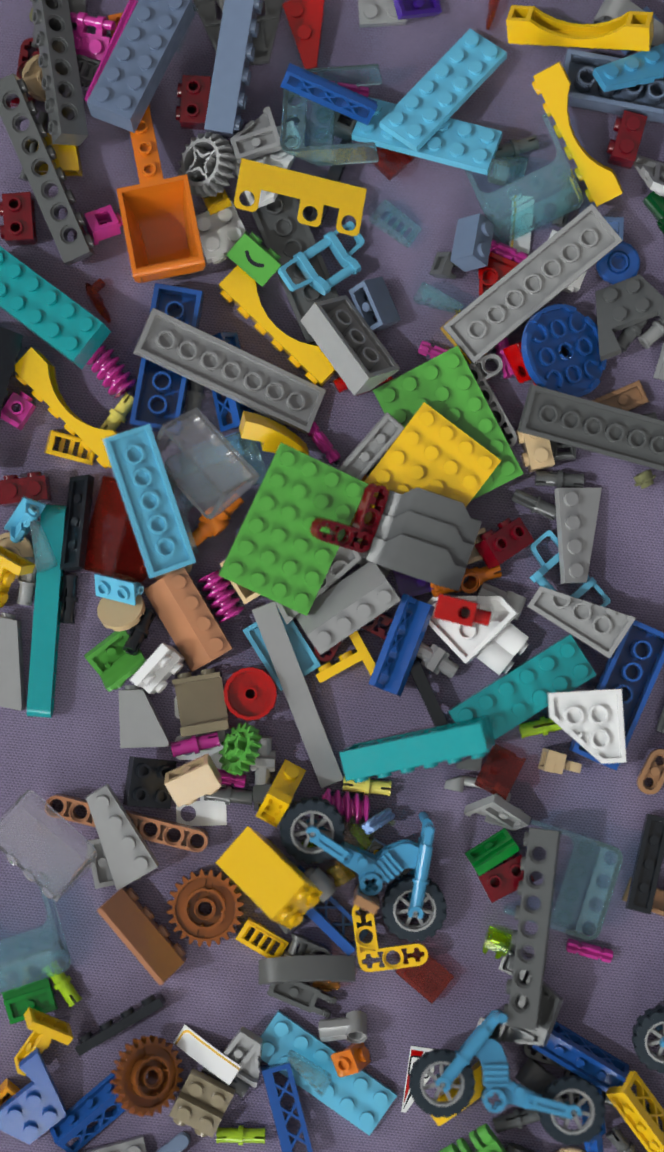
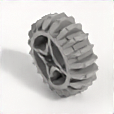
(213, 166)

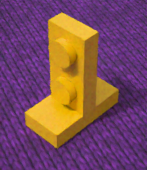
(9, 566)
(348, 659)
(280, 793)
(44, 1030)

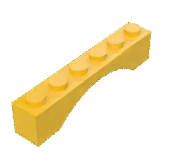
(534, 27)
(599, 179)
(243, 292)
(41, 376)

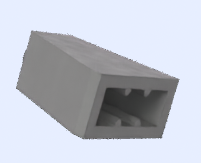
(139, 720)

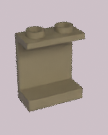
(201, 702)

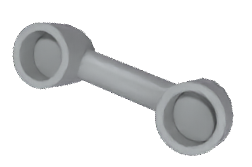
(458, 783)

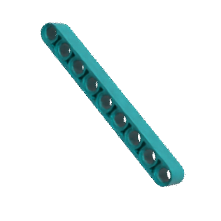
(46, 620)

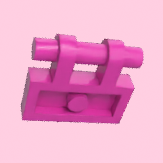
(91, 44)

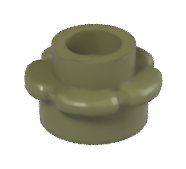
(644, 479)

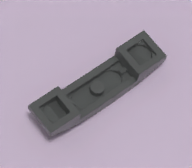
(307, 969)

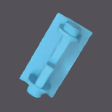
(22, 516)
(117, 589)

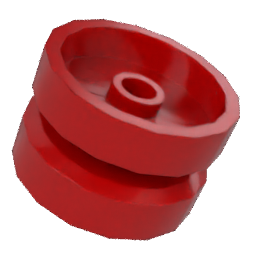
(254, 707)

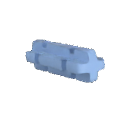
(378, 821)

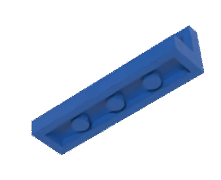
(329, 94)
(234, 407)
(403, 645)
(330, 927)
(584, 1058)
(274, 1100)
(87, 1110)

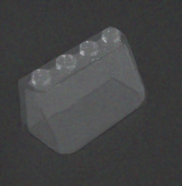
(203, 463)
(44, 845)

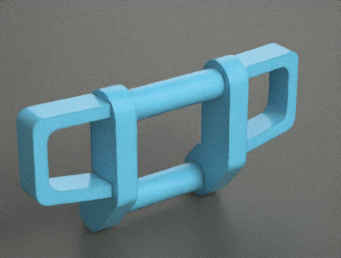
(330, 240)
(545, 567)

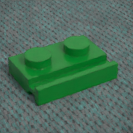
(492, 851)
(34, 995)

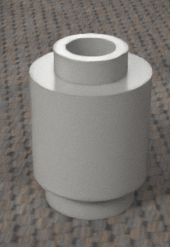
(322, 881)

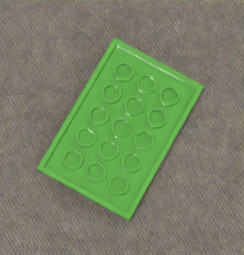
(454, 393)
(275, 545)

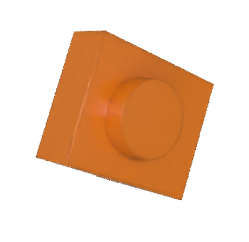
(351, 1059)

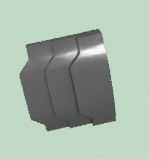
(425, 537)

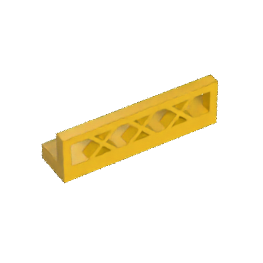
(634, 1111)

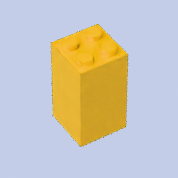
(269, 878)

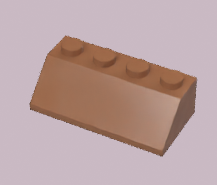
(188, 618)
(142, 934)

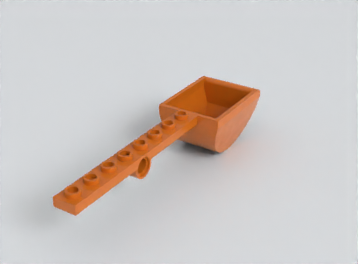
(157, 212)

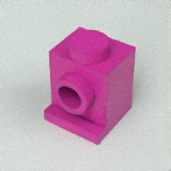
(103, 223)
(20, 418)

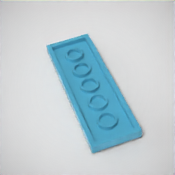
(443, 90)
(454, 144)
(149, 500)
(355, 1097)

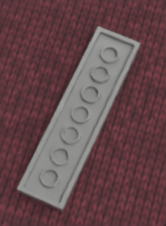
(532, 283)
(229, 371)

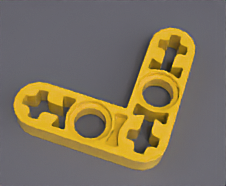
(373, 947)

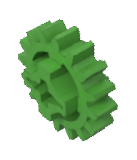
(240, 749)

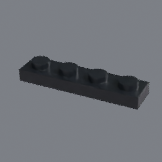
(77, 523)
(647, 866)
(128, 1017)

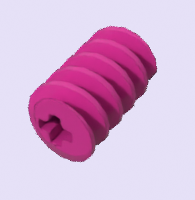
(110, 372)
(221, 595)
(348, 806)

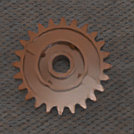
(202, 925)
(146, 1056)

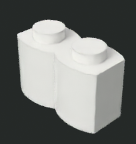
(503, 648)

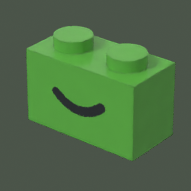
(254, 257)

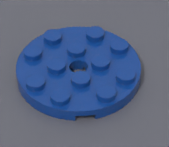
(542, 342)

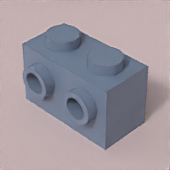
(472, 242)
(375, 304)

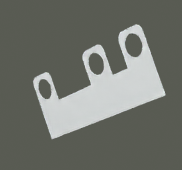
(207, 812)

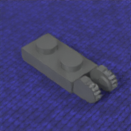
(302, 996)

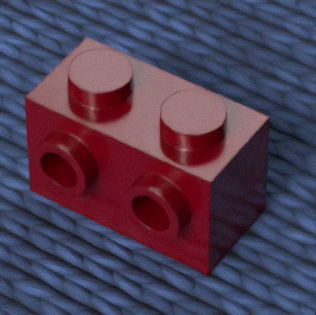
(194, 101)
(627, 139)
(19, 219)
(33, 486)
(504, 542)
(503, 878)

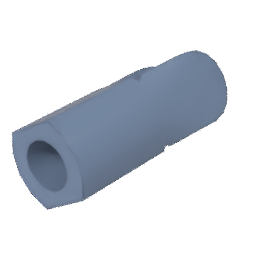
(176, 1144)

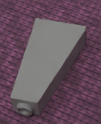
(11, 663)

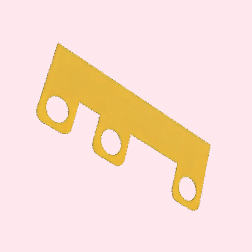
(308, 188)

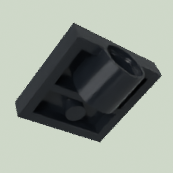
(146, 782)

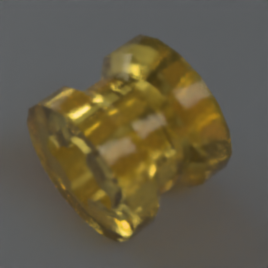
(340, 874)

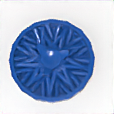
(619, 264)

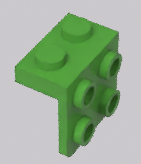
(113, 662)

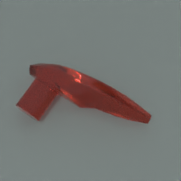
(492, 8)
(97, 301)

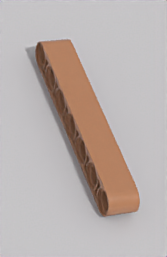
(140, 820)

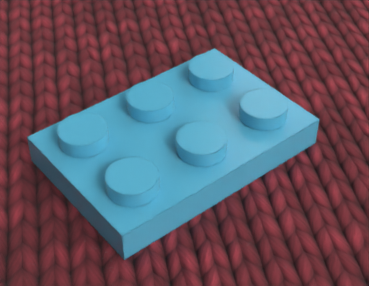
(303, 653)

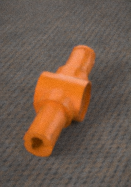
(214, 526)
(476, 578)

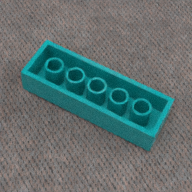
(49, 311)
(525, 688)
(418, 748)

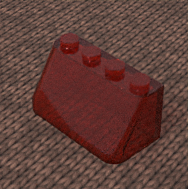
(111, 540)

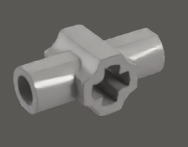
(436, 660)
(265, 762)

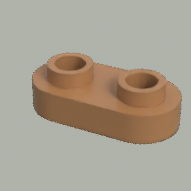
(651, 770)

